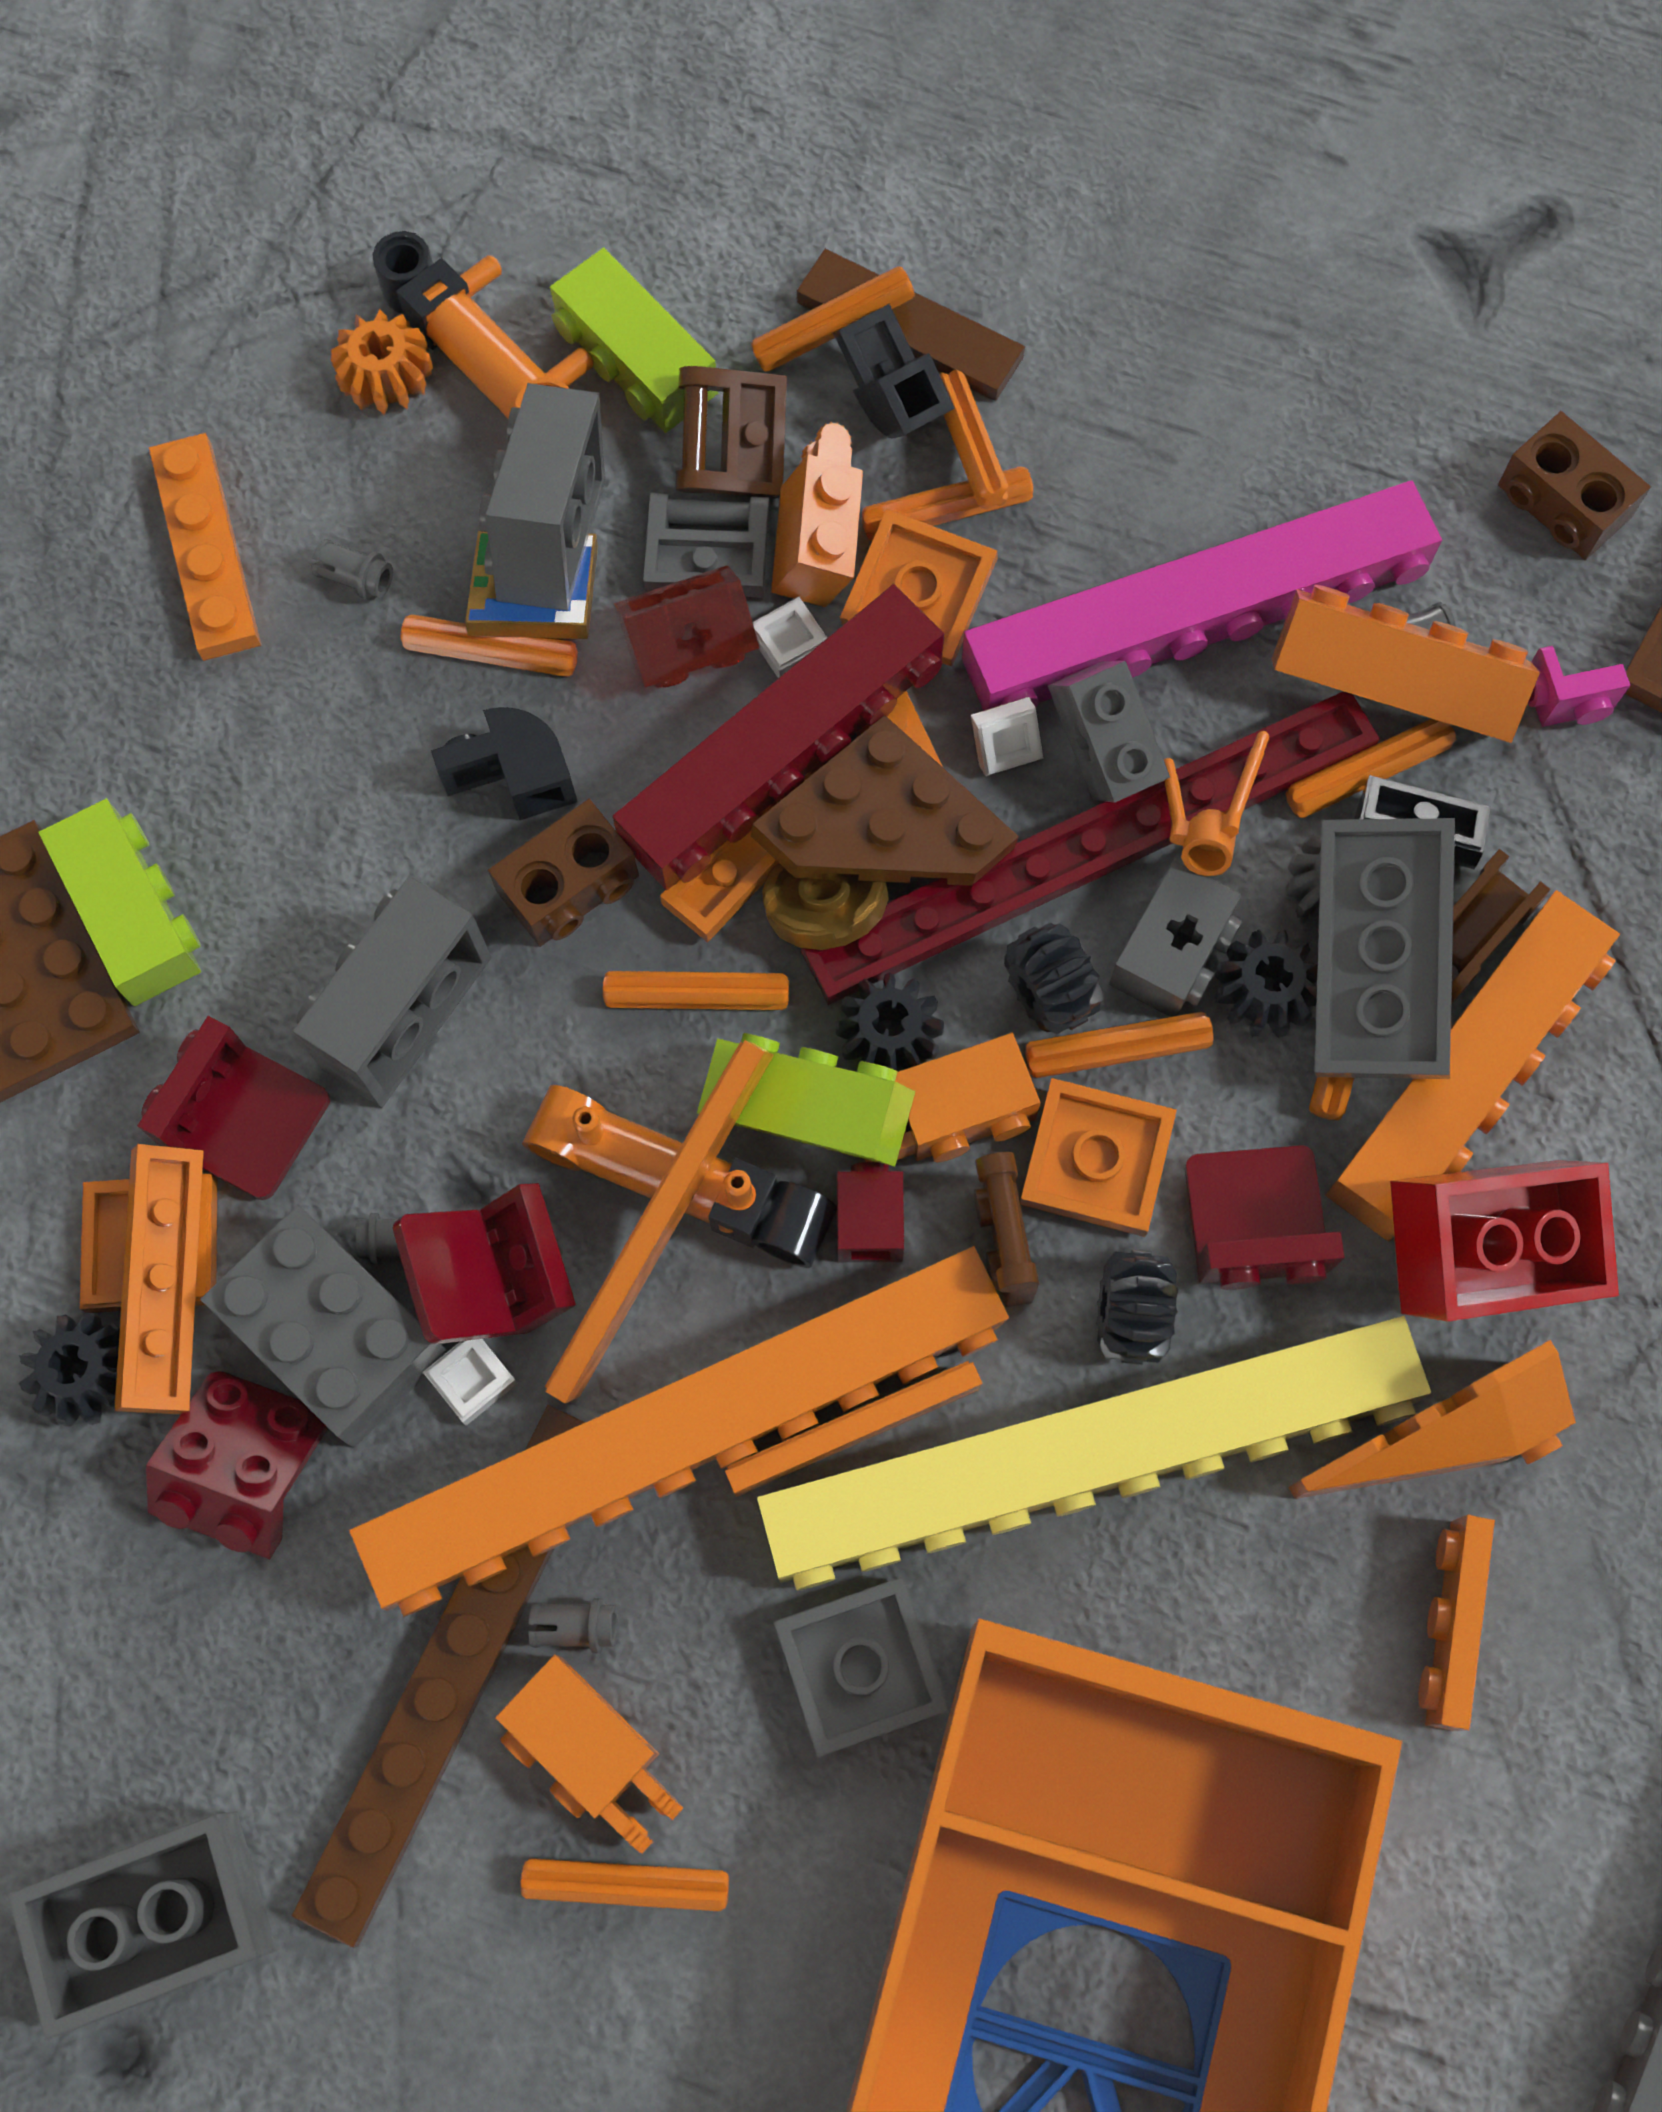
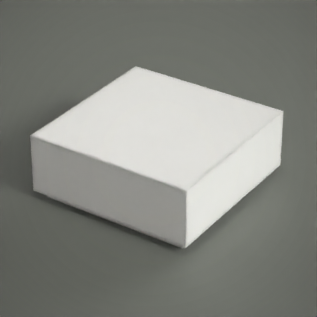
(787, 635)
(1007, 736)
(470, 1378)

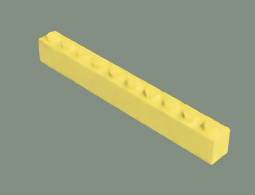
(1093, 1450)

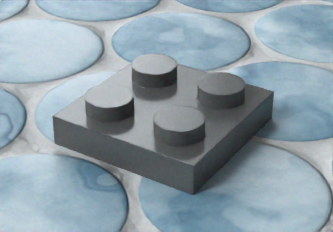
(860, 1666)

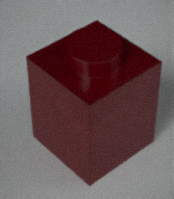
(870, 1214)

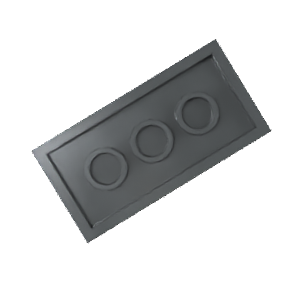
(1385, 948)

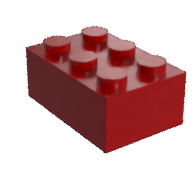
(1504, 1239)

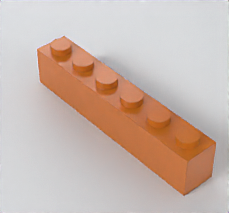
(1489, 1049)

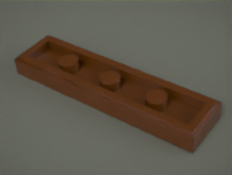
(949, 337)

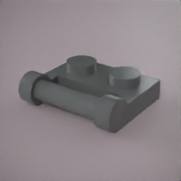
(684, 553)

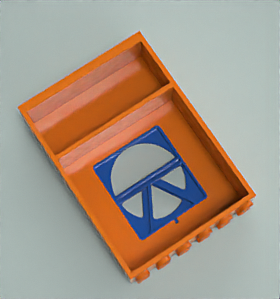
(1147, 1808)

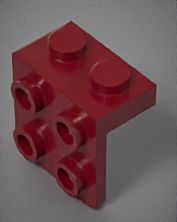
(235, 1108)
(1259, 1217)
(484, 1268)
(232, 1463)

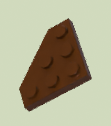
(884, 815)

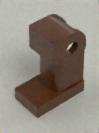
(1486, 917)

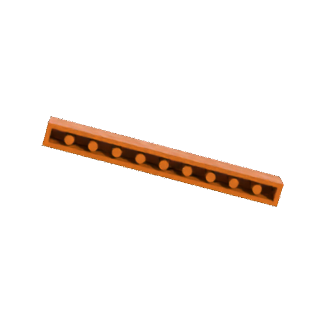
(676, 1429)

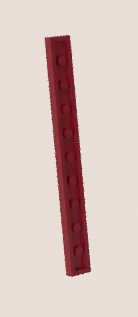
(1088, 847)

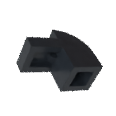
(892, 384)
(515, 750)

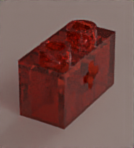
(656, 623)

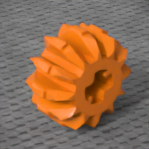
(381, 362)

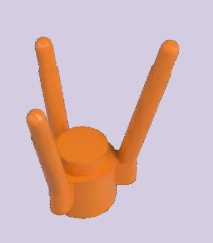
(1211, 834)

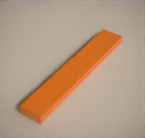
(658, 1221)

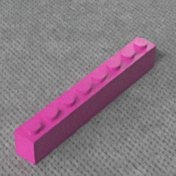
(1203, 596)

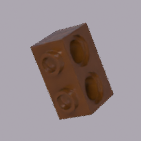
(1581, 476)
(553, 862)

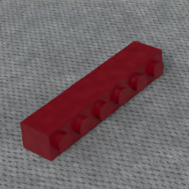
(780, 738)

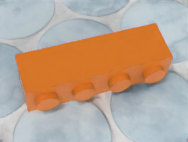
(1405, 664)

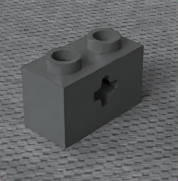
(1109, 731)
(1183, 907)

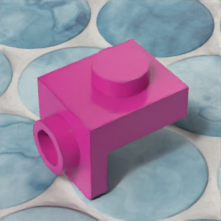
(1578, 696)

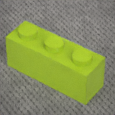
(627, 336)
(122, 901)
(820, 1103)

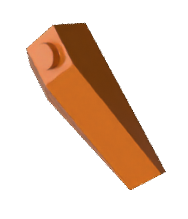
(1482, 1425)

